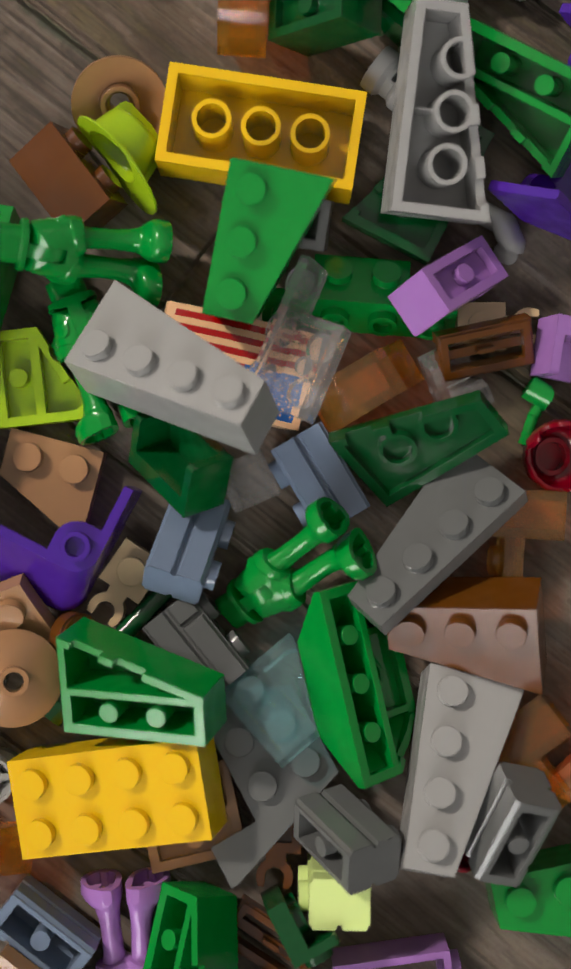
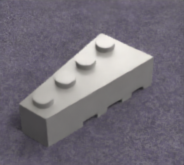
(434, 130)
(169, 372)
(451, 761)

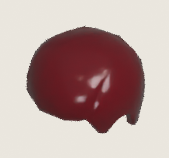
(549, 456)

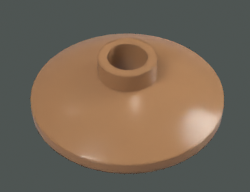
(118, 75)
(38, 664)

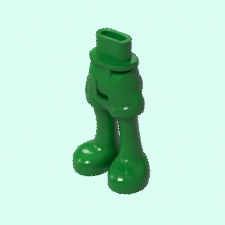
(59, 247)
(71, 311)
(274, 586)

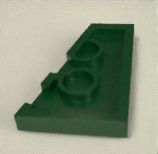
(408, 235)
(418, 444)

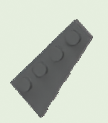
(435, 537)

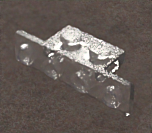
(301, 348)

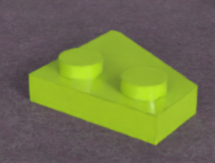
(34, 383)

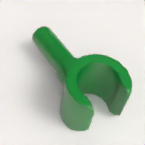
(540, 396)

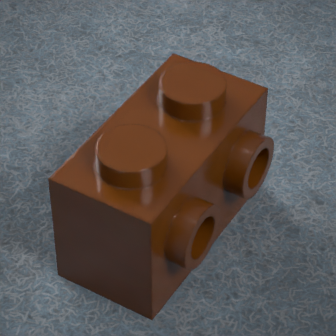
(67, 178)

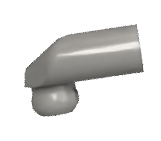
(507, 234)

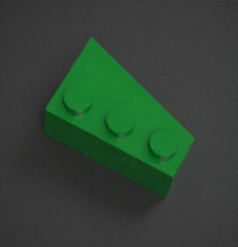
(258, 233)
(542, 898)
(193, 928)

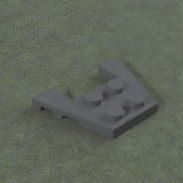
(267, 791)

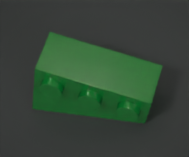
(526, 93)
(135, 689)

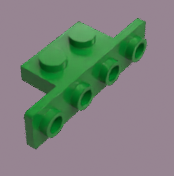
(358, 296)

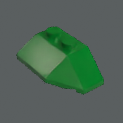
(356, 688)

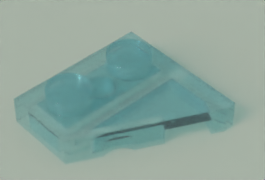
(275, 702)

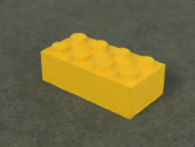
(260, 120)
(114, 796)

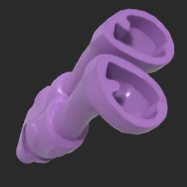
(104, 892)

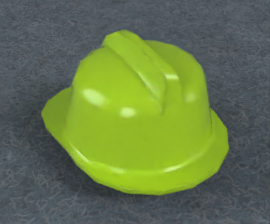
(129, 149)

